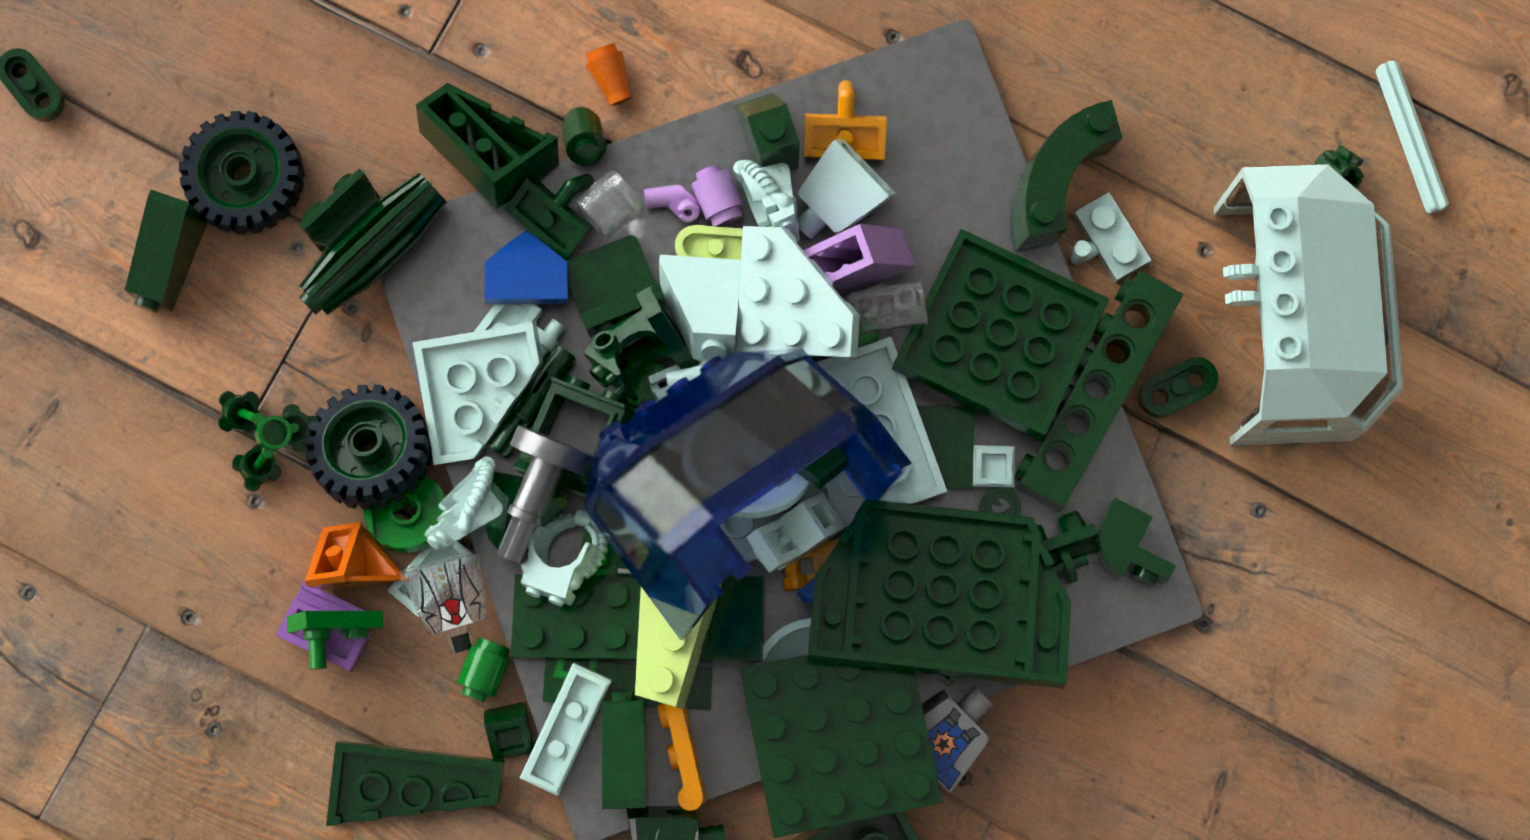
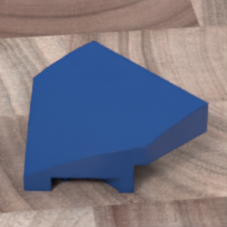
(526, 274)

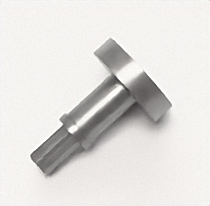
(538, 486)

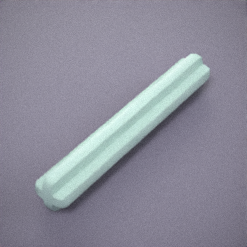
(1412, 137)

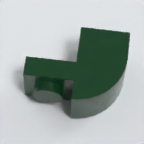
(1118, 544)

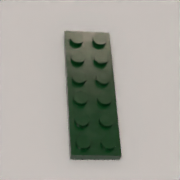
(605, 622)

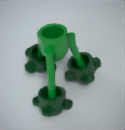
(270, 433)

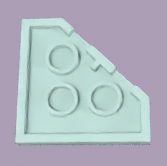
(790, 299)
(473, 384)

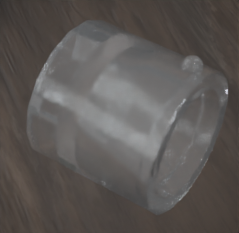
(609, 205)

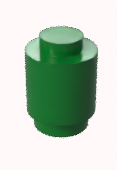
(483, 669)

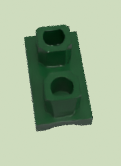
(1071, 546)

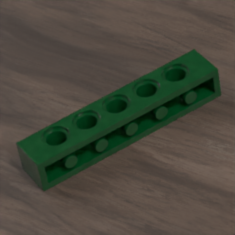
(1156, 304)

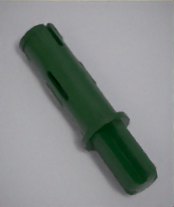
(529, 404)

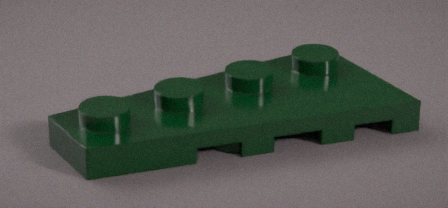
(396, 781)

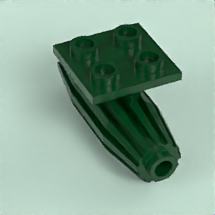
(363, 235)

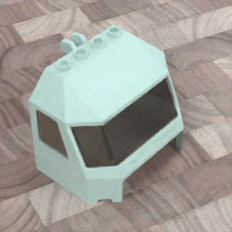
(1321, 304)

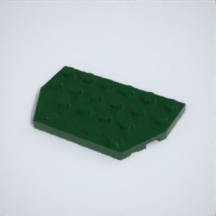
(942, 596)

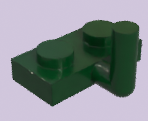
(550, 215)

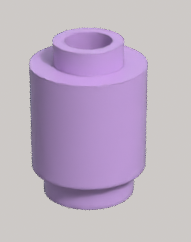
(717, 196)

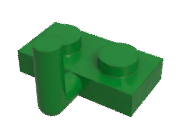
(318, 625)

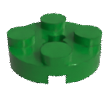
(406, 535)

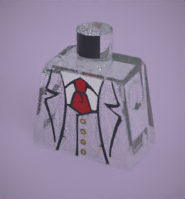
(448, 596)

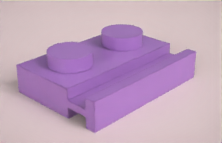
(338, 651)

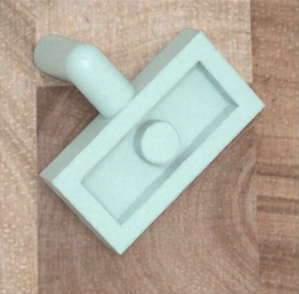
(1109, 239)

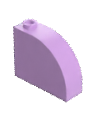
(862, 257)

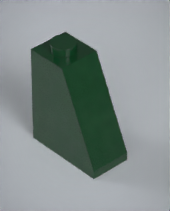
(769, 131)
(163, 251)
(624, 752)

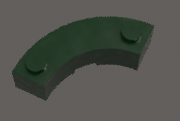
(1043, 186)

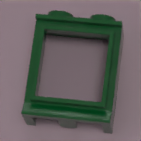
(576, 391)

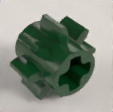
(1344, 163)

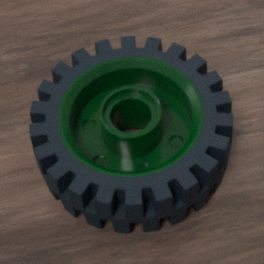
(224, 148)
(386, 469)

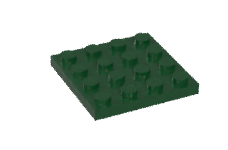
(1001, 334)
(838, 743)

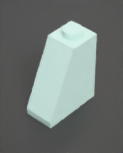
(703, 302)

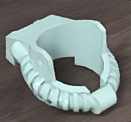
(769, 194)
(466, 506)
(560, 582)

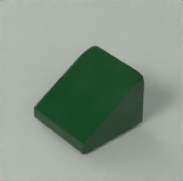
(508, 731)

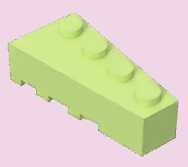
(663, 660)

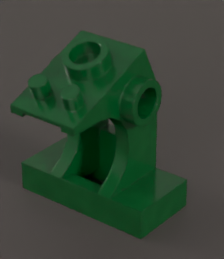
(620, 365)

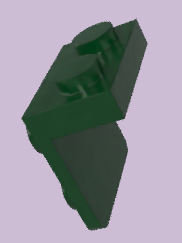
(607, 283)

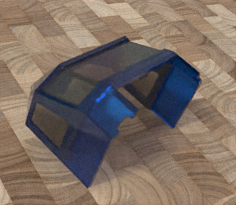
(711, 452)

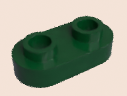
(32, 86)
(1176, 387)

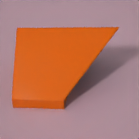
(349, 559)

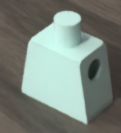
(840, 191)

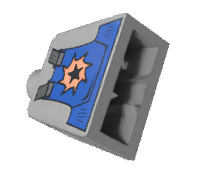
(955, 734)

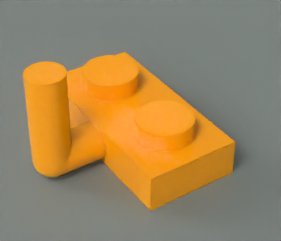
(861, 132)

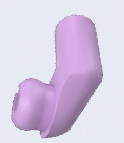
(676, 198)

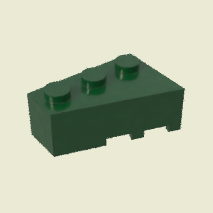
(484, 144)

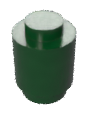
(583, 136)

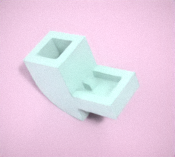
(795, 533)

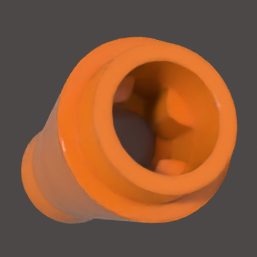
(609, 72)

